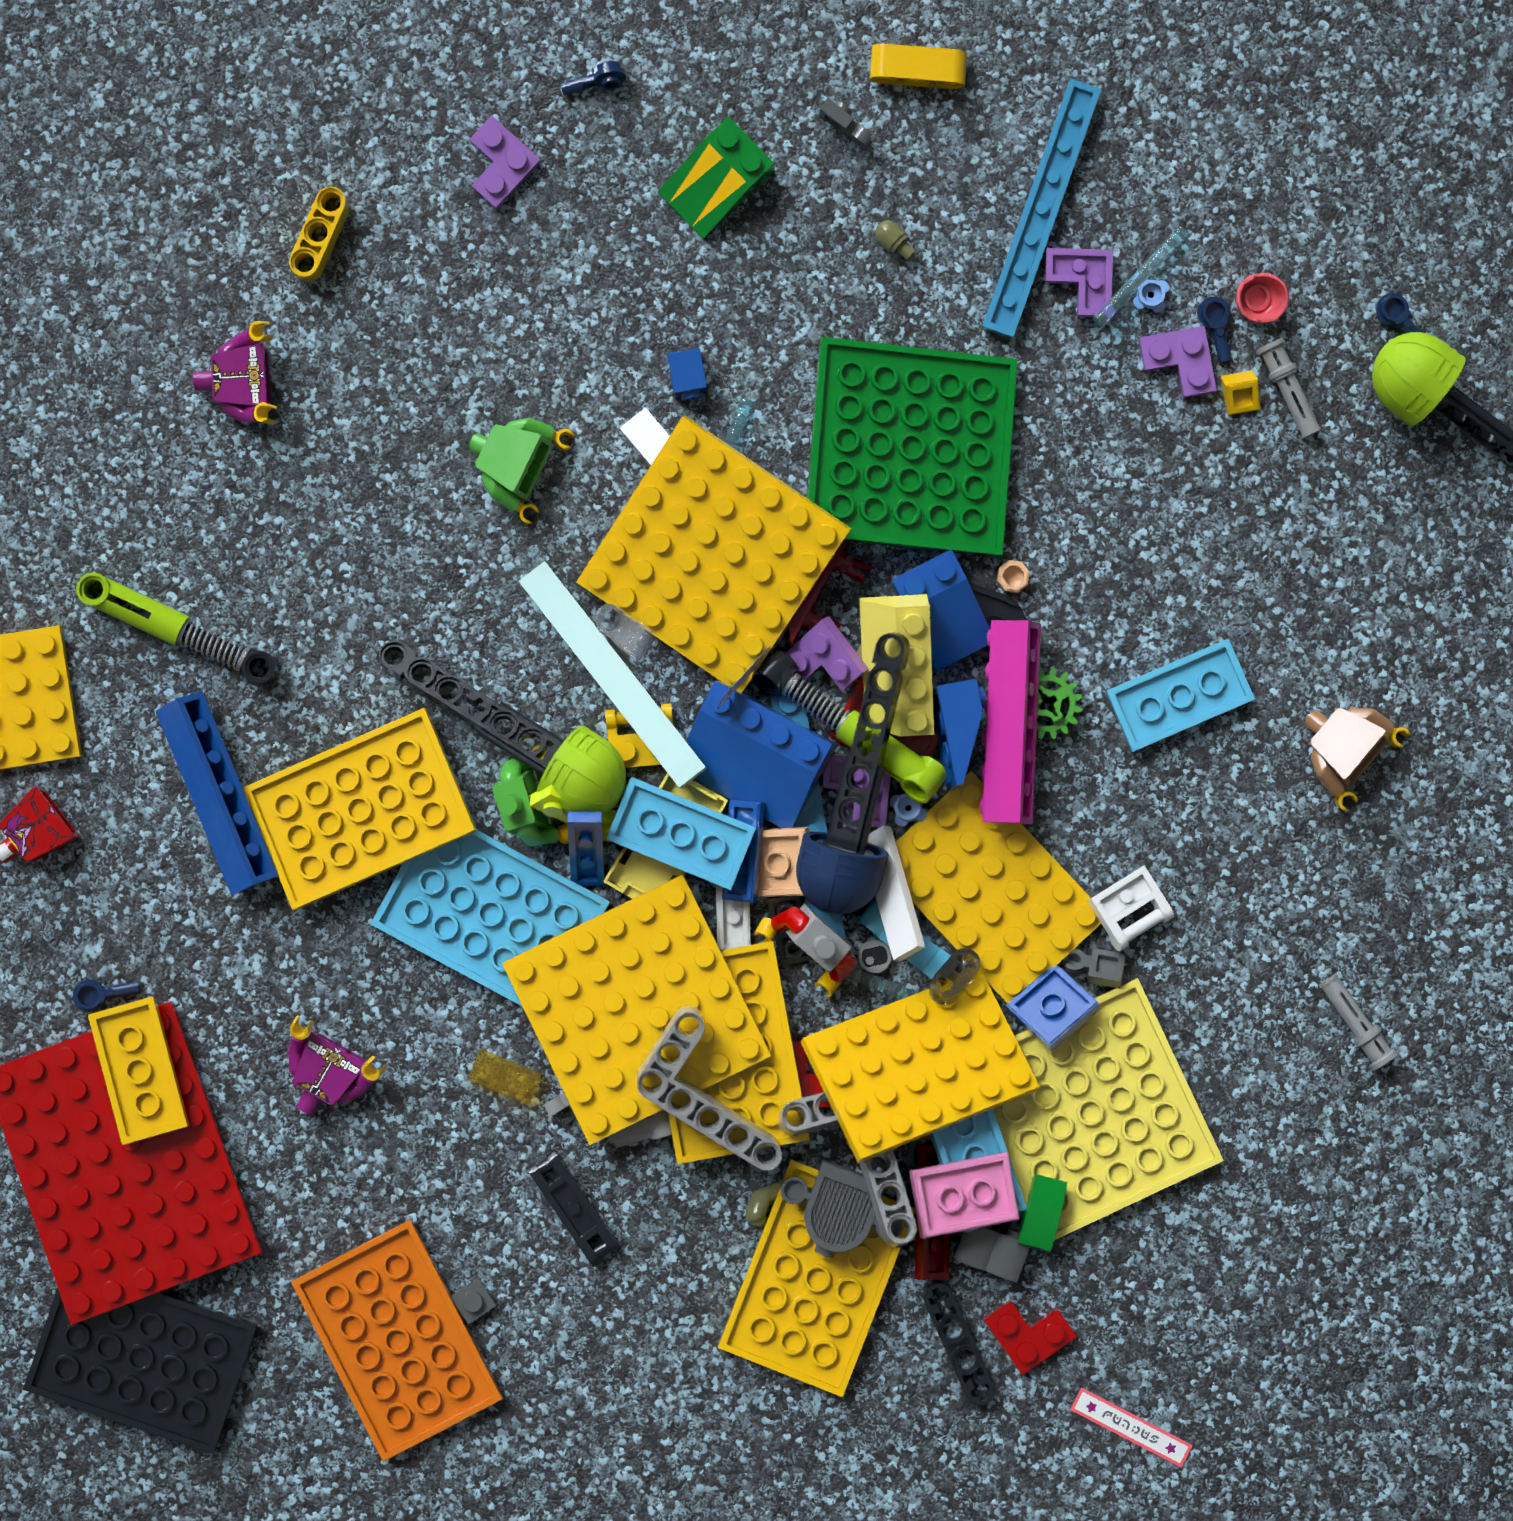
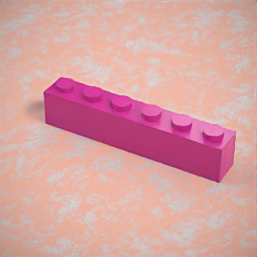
(1011, 721)

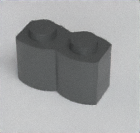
(992, 1251)

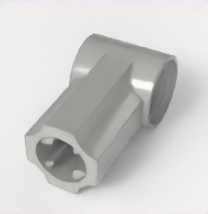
(651, 1127)

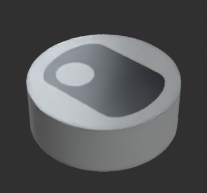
(874, 956)

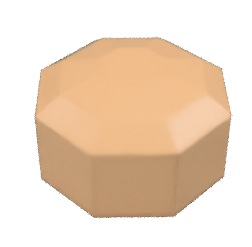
(1013, 576)

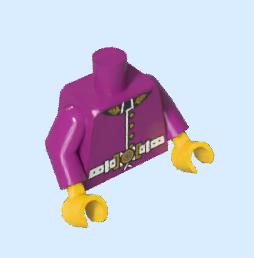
(241, 376)
(326, 1069)

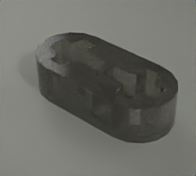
(949, 972)

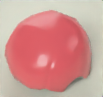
(1262, 298)

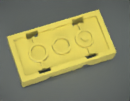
(645, 873)

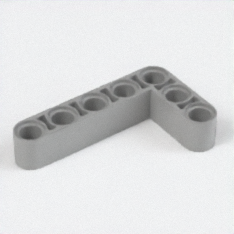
(700, 1101)
(875, 1181)

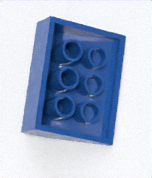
(758, 754)

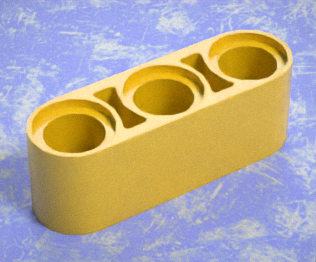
(918, 66)
(319, 218)

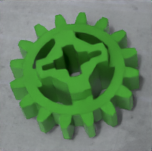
(1056, 717)

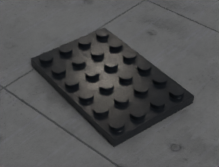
(147, 1366)

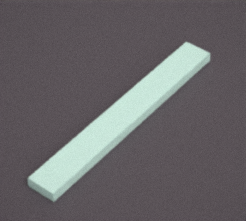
(612, 675)

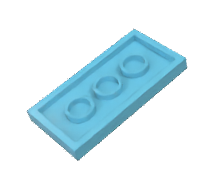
(1180, 695)
(681, 833)
(973, 1139)

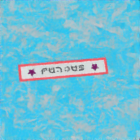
(748, 672)
(1131, 1427)

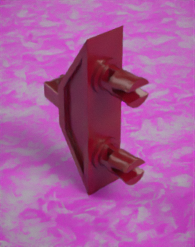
(806, 616)

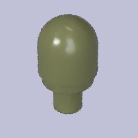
(894, 239)

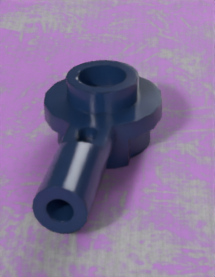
(606, 75)
(1394, 310)
(1214, 315)
(91, 994)

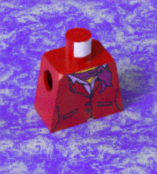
(35, 828)

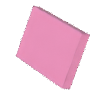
(964, 1195)

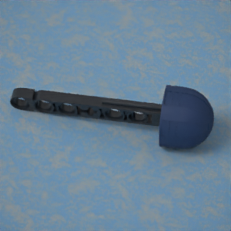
(840, 867)

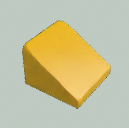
(1240, 392)

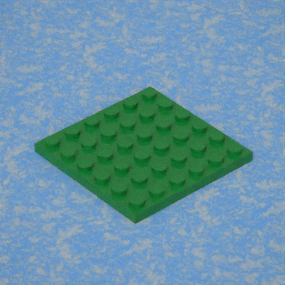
(913, 445)

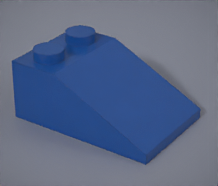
(955, 615)
(957, 720)

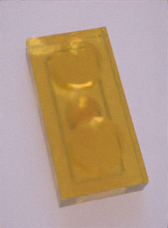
(505, 1076)

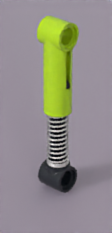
(174, 627)
(918, 775)

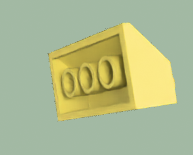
(911, 618)

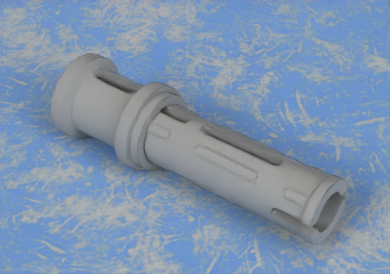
(1277, 374)
(1366, 1035)

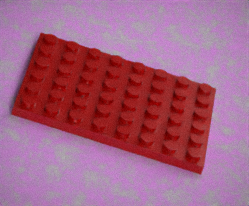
(112, 1213)

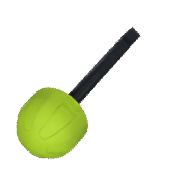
(1418, 375)
(581, 769)

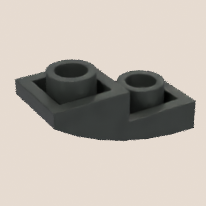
(787, 949)

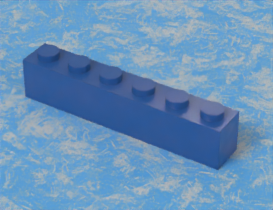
(216, 792)

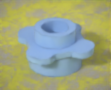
(1155, 303)
(903, 816)

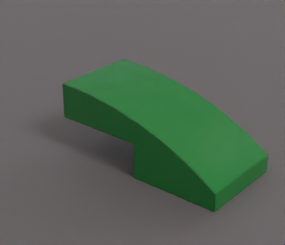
(1042, 1213)

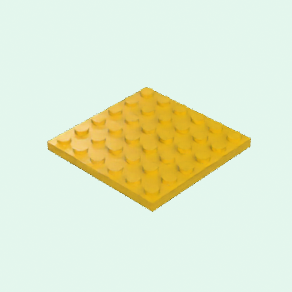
(713, 553)
(611, 991)

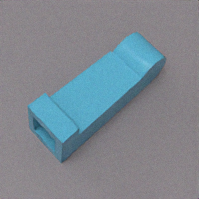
(927, 960)

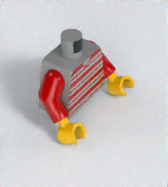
(817, 940)

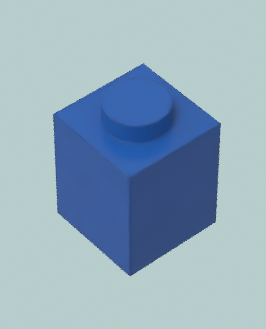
(687, 374)

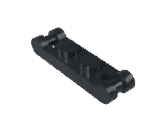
(573, 1208)

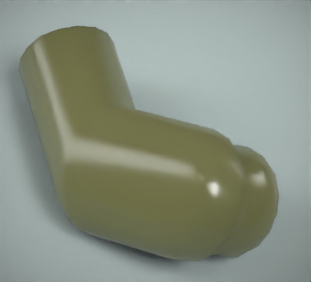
(759, 1203)

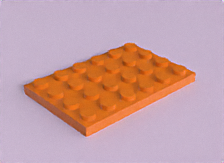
(397, 1340)

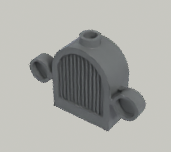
(836, 1208)

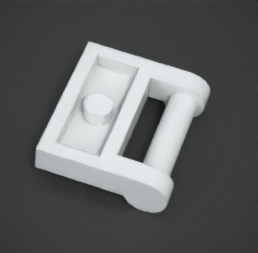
(1125, 898)

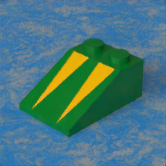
(717, 178)

